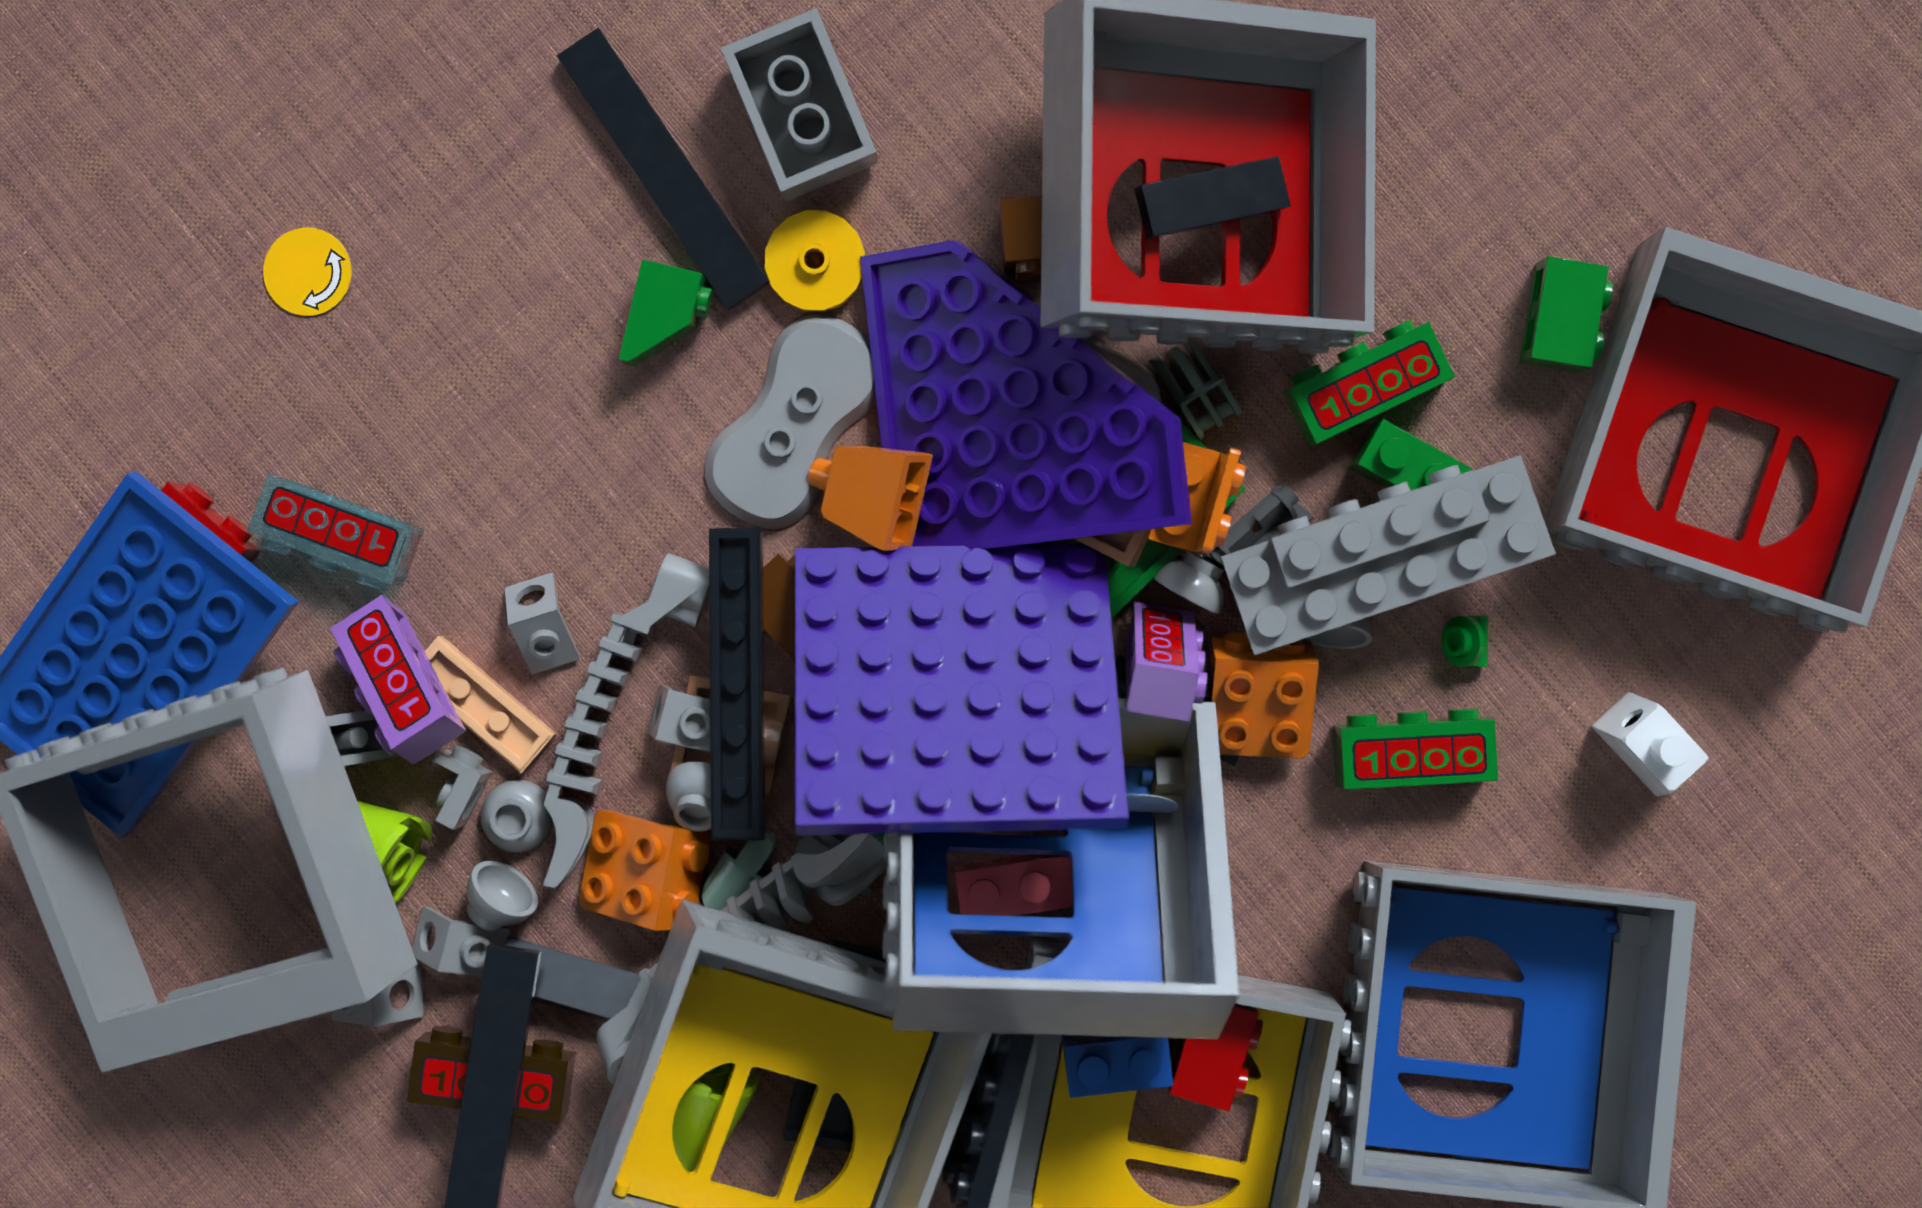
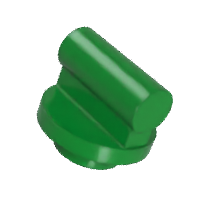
(1466, 641)

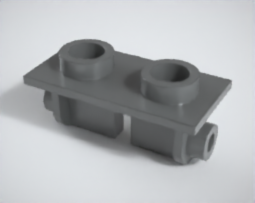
(1261, 522)

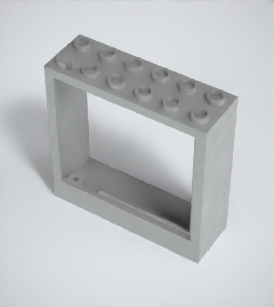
(325, 835)

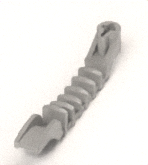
(678, 594)
(837, 879)

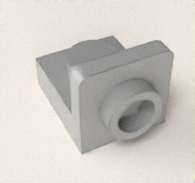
(460, 795)

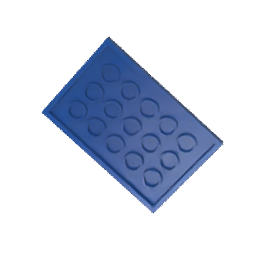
(127, 626)

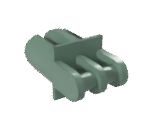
(1197, 390)
(736, 871)

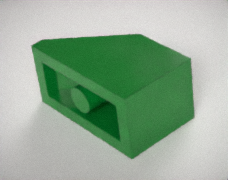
(663, 310)

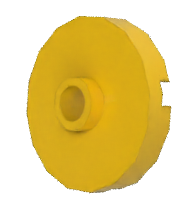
(821, 287)

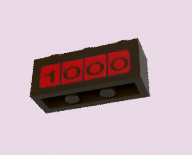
(442, 1064)

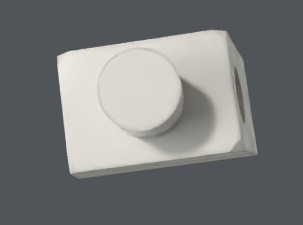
(1653, 745)

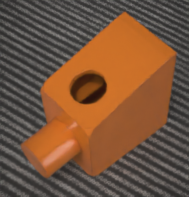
(873, 492)

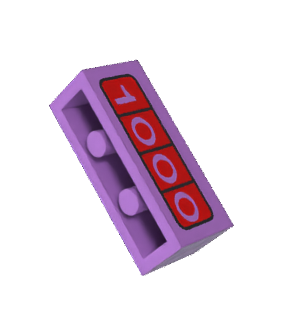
(1164, 662)
(396, 681)

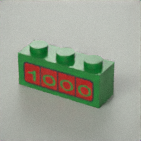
(1367, 381)
(1415, 750)

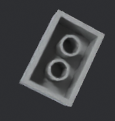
(800, 105)

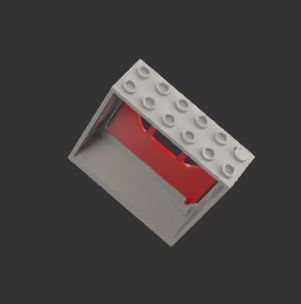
(1219, 91)
(1675, 356)

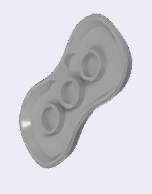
(811, 394)

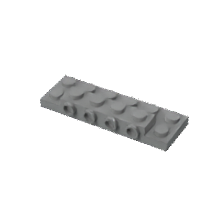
(1387, 552)

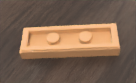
(488, 707)

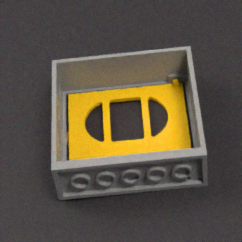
(714, 1016)
(1088, 1135)

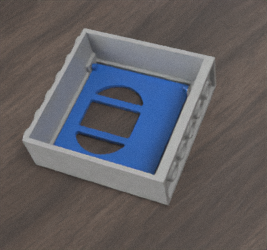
(1113, 966)
(1592, 1049)

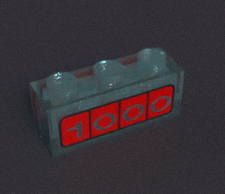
(334, 532)

